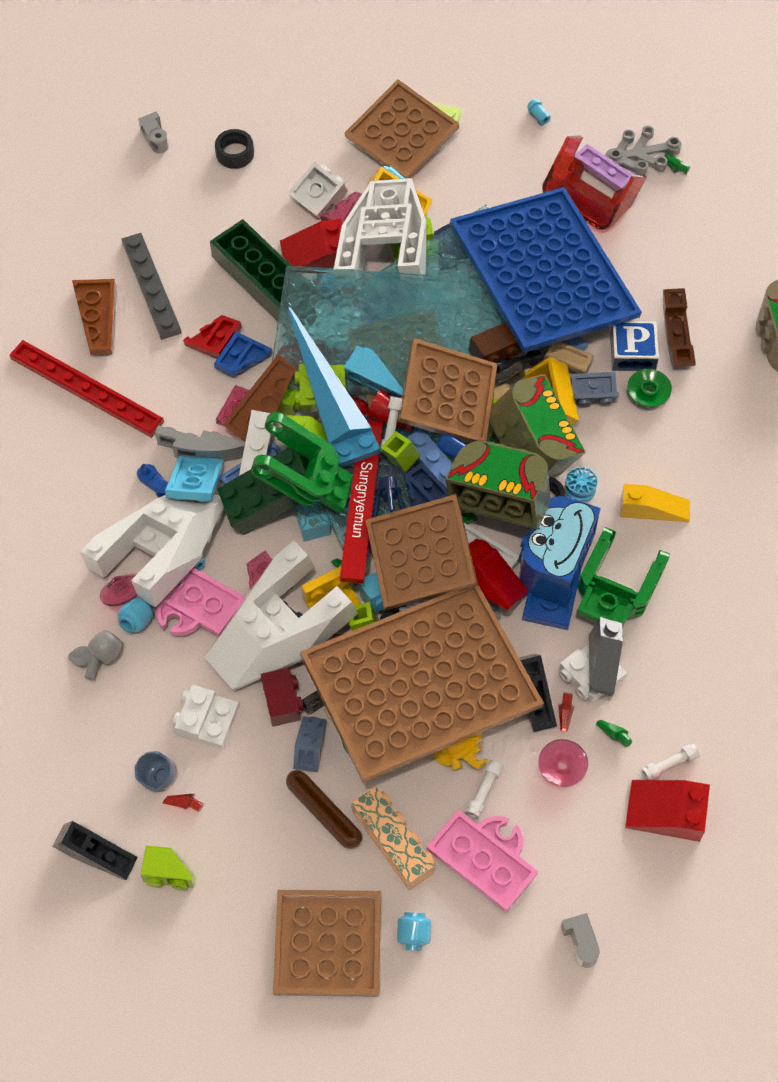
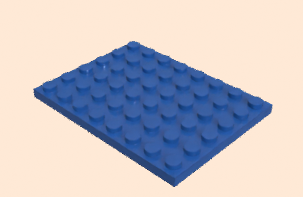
(544, 269)

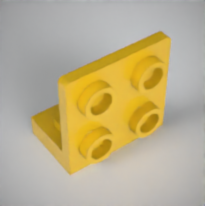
(318, 588)

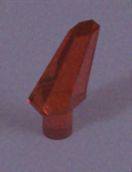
(565, 711)
(184, 801)

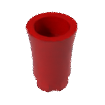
(380, 411)

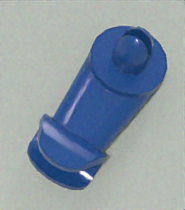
(449, 445)
(152, 478)

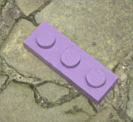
(603, 167)

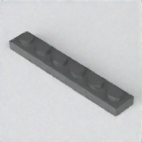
(151, 286)

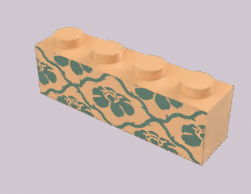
(393, 838)

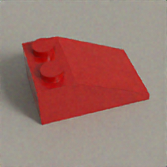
(314, 245)
(495, 575)
(668, 808)

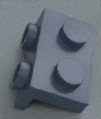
(594, 387)

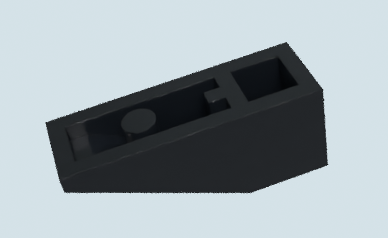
(543, 717)
(94, 850)

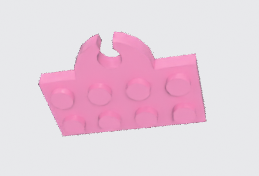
(198, 603)
(485, 857)

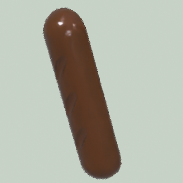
(323, 809)

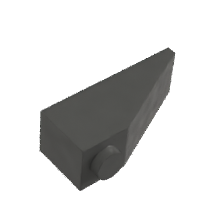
(604, 655)

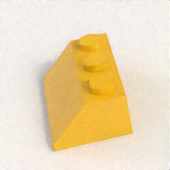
(559, 379)

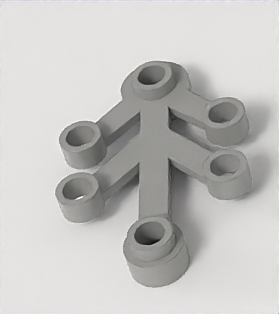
(621, 157)

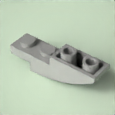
(208, 445)

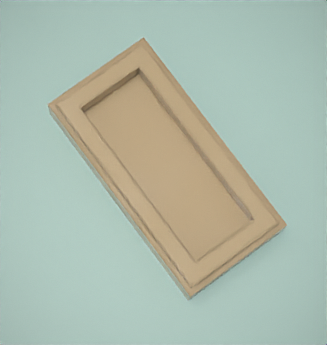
(574, 358)

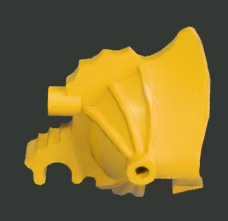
(464, 750)

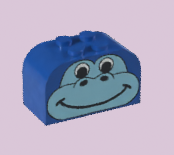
(558, 549)

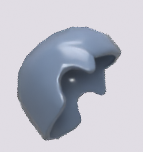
(154, 771)

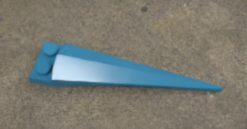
(339, 415)

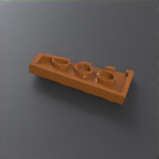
(97, 309)
(263, 396)

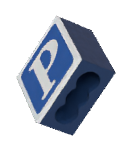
(634, 346)

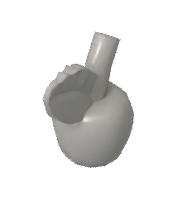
(102, 648)

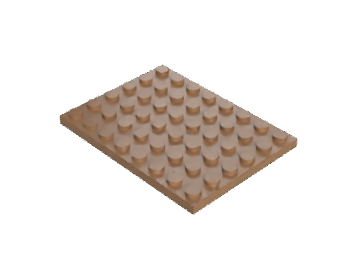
(420, 681)

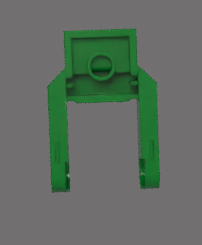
(323, 478)
(608, 598)

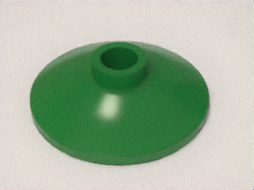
(651, 381)

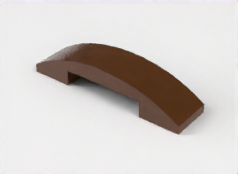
(677, 328)

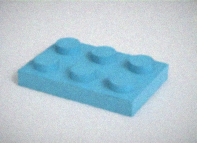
(194, 478)

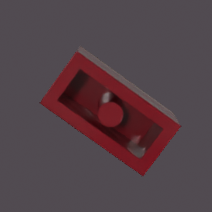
(281, 697)

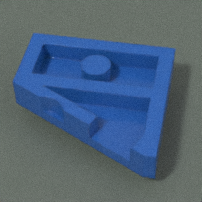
(241, 355)

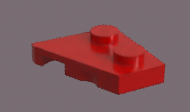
(214, 336)

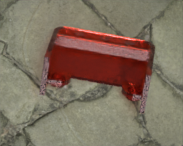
(592, 204)

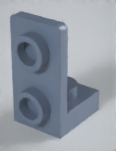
(309, 743)

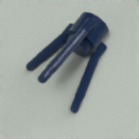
(388, 491)

